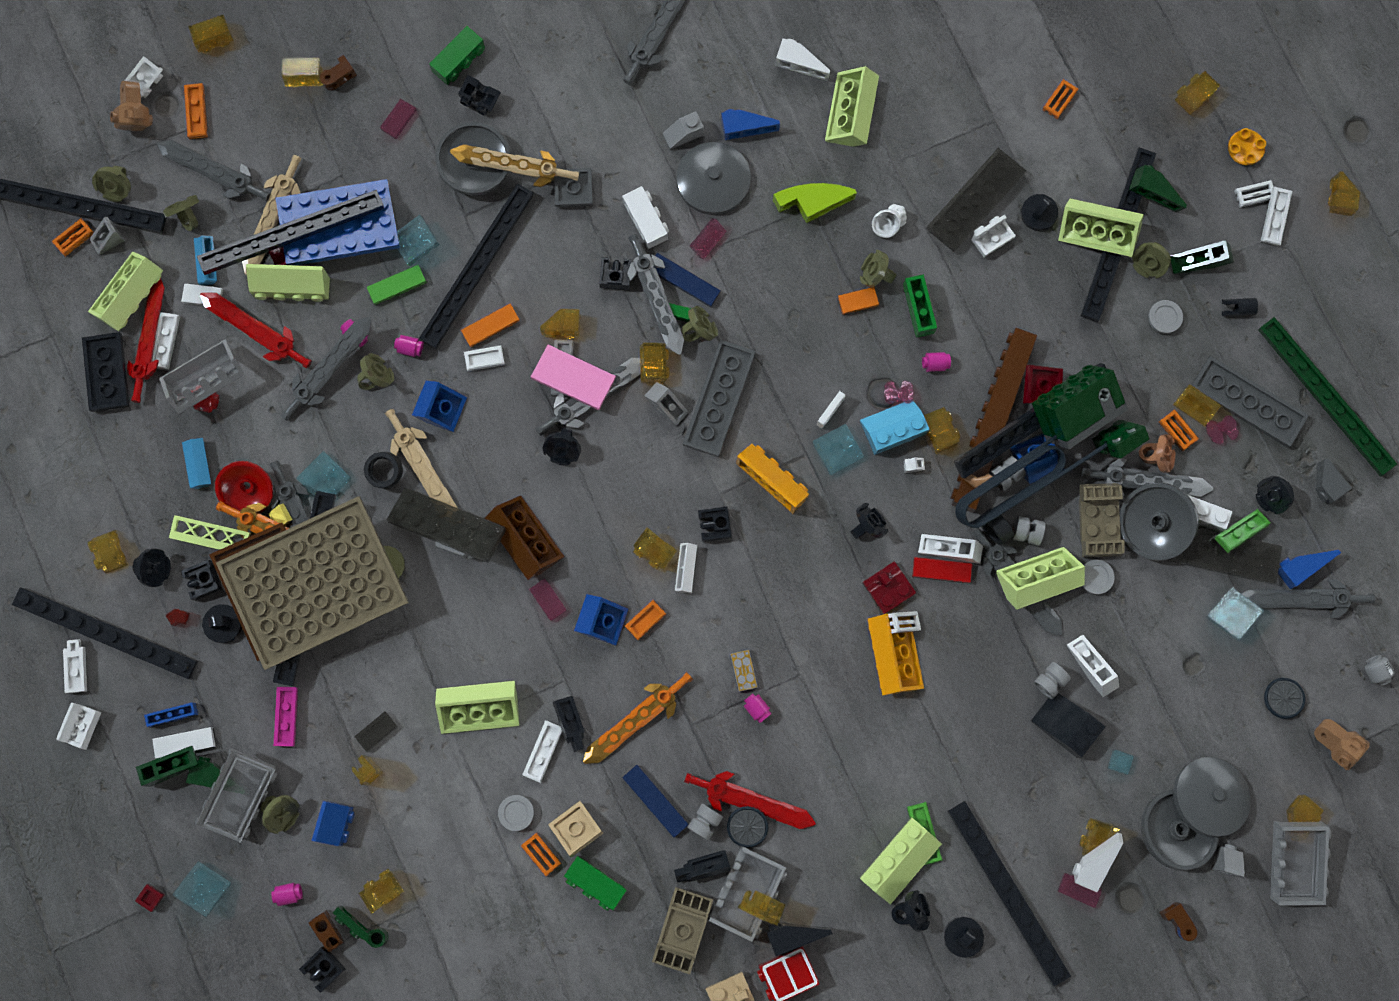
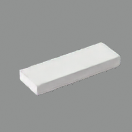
(1276, 216)
(165, 339)
(199, 739)
(543, 751)

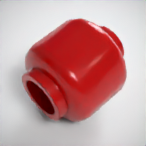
(208, 403)

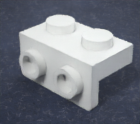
(145, 73)
(992, 236)
(78, 725)

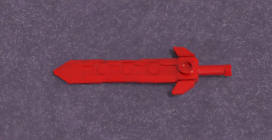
(261, 333)
(143, 367)
(742, 797)

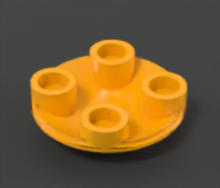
(1246, 147)

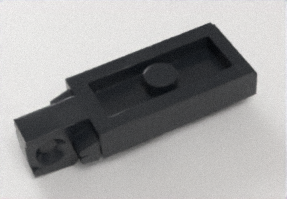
(570, 722)
(703, 867)

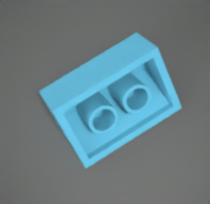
(894, 426)

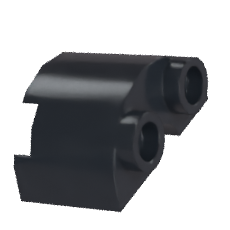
(478, 96)

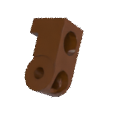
(337, 75)
(1184, 926)
(326, 931)

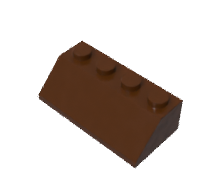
(525, 537)

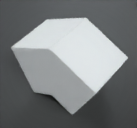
(914, 465)

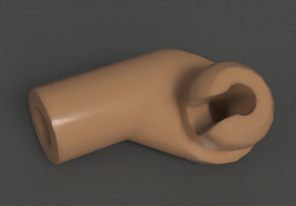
(975, 482)

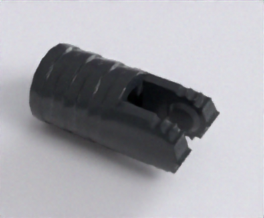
(1242, 306)

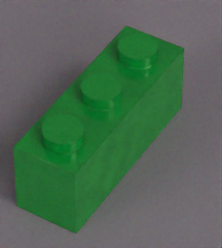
(457, 55)
(919, 306)
(594, 883)

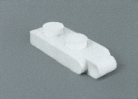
(75, 667)

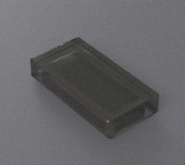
(376, 731)

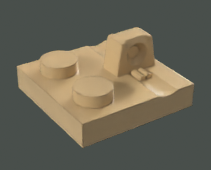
(575, 829)
(730, 989)

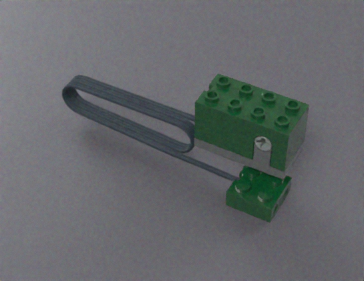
(1067, 417)

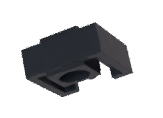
(606, 275)
(719, 533)
(200, 571)
(318, 961)

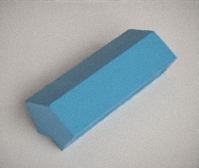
(202, 245)
(196, 463)

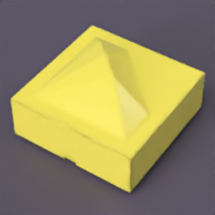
(280, 515)

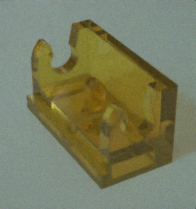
(301, 71)
(1196, 405)
(368, 771)
(762, 907)

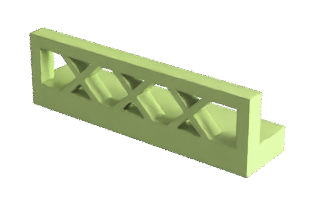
(204, 541)

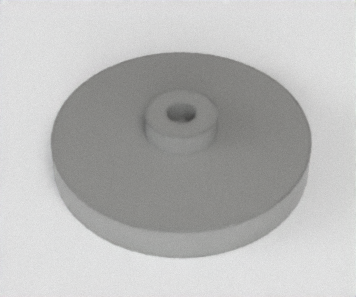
(1165, 316)
(1098, 577)
(516, 812)

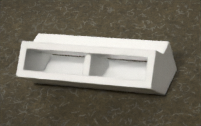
(686, 568)

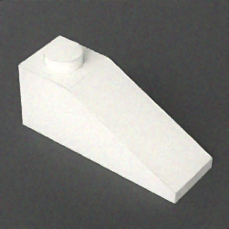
(798, 59)
(951, 548)
(1094, 666)
(1096, 864)

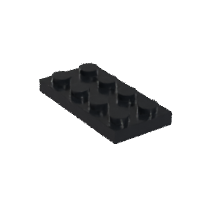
(105, 372)

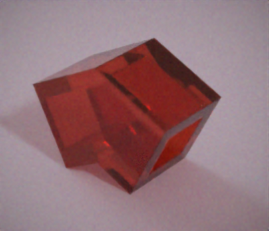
(177, 616)

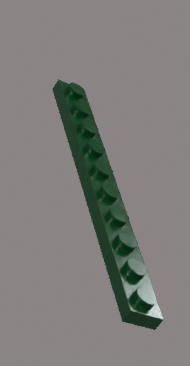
(1327, 396)

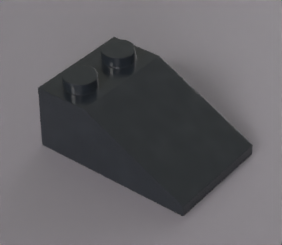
(1068, 725)
(788, 936)

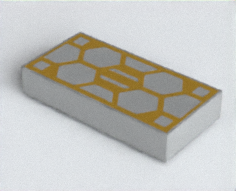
(743, 670)

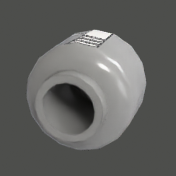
(1379, 670)

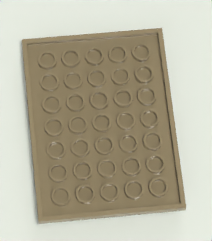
(312, 583)

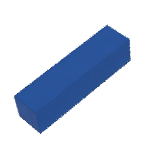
(171, 714)

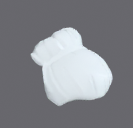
(887, 222)

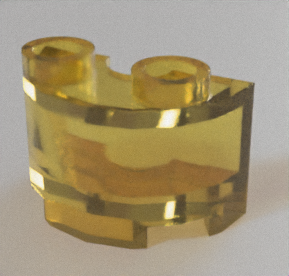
(653, 549)
(107, 552)
(1097, 834)
(381, 892)

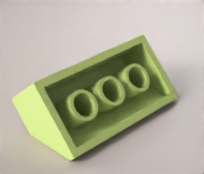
(852, 107)
(1100, 227)
(288, 282)
(126, 291)
(1041, 577)
(477, 707)
(900, 860)

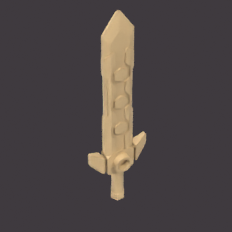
(282, 186)
(418, 460)

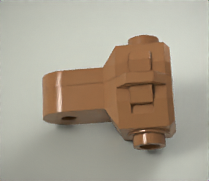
(130, 113)
(1344, 746)

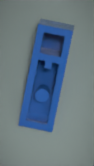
(743, 124)
(1298, 569)

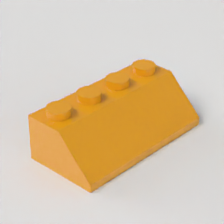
(772, 478)
(895, 656)

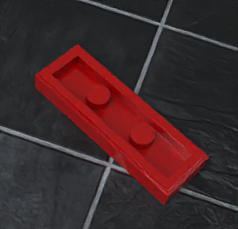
(942, 570)

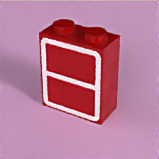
(787, 975)

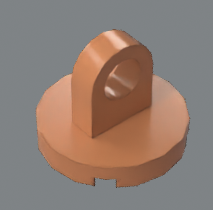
(1162, 455)

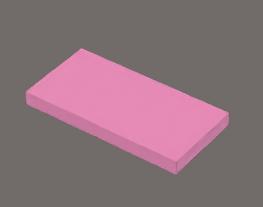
(573, 377)

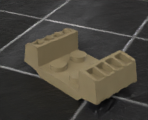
(1100, 520)
(682, 930)

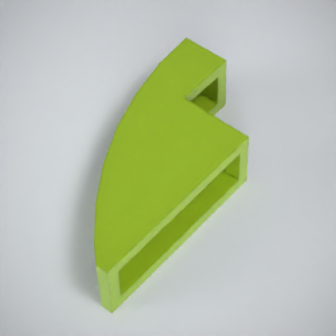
(813, 198)

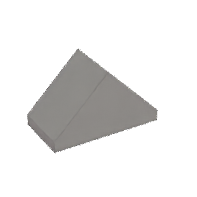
(106, 236)

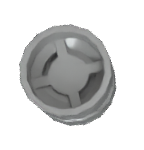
(1008, 482)
(1028, 530)
(1053, 678)
(705, 822)

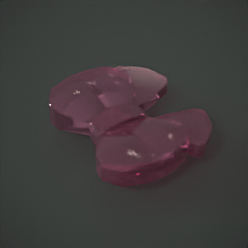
(892, 394)
(1215, 429)

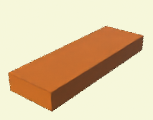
(195, 111)
(490, 325)

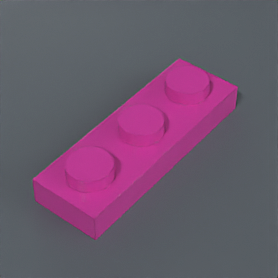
(285, 716)

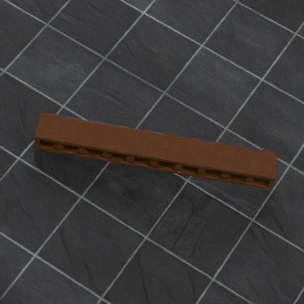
(1000, 402)

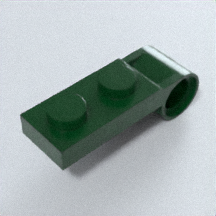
(358, 930)

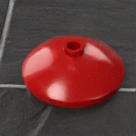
(232, 490)

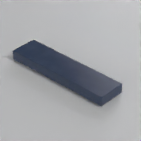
(687, 282)
(655, 801)

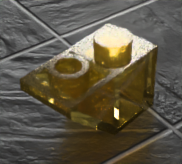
(1344, 195)
(563, 323)
(1304, 810)

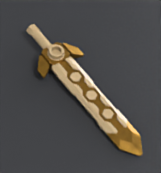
(543, 170)

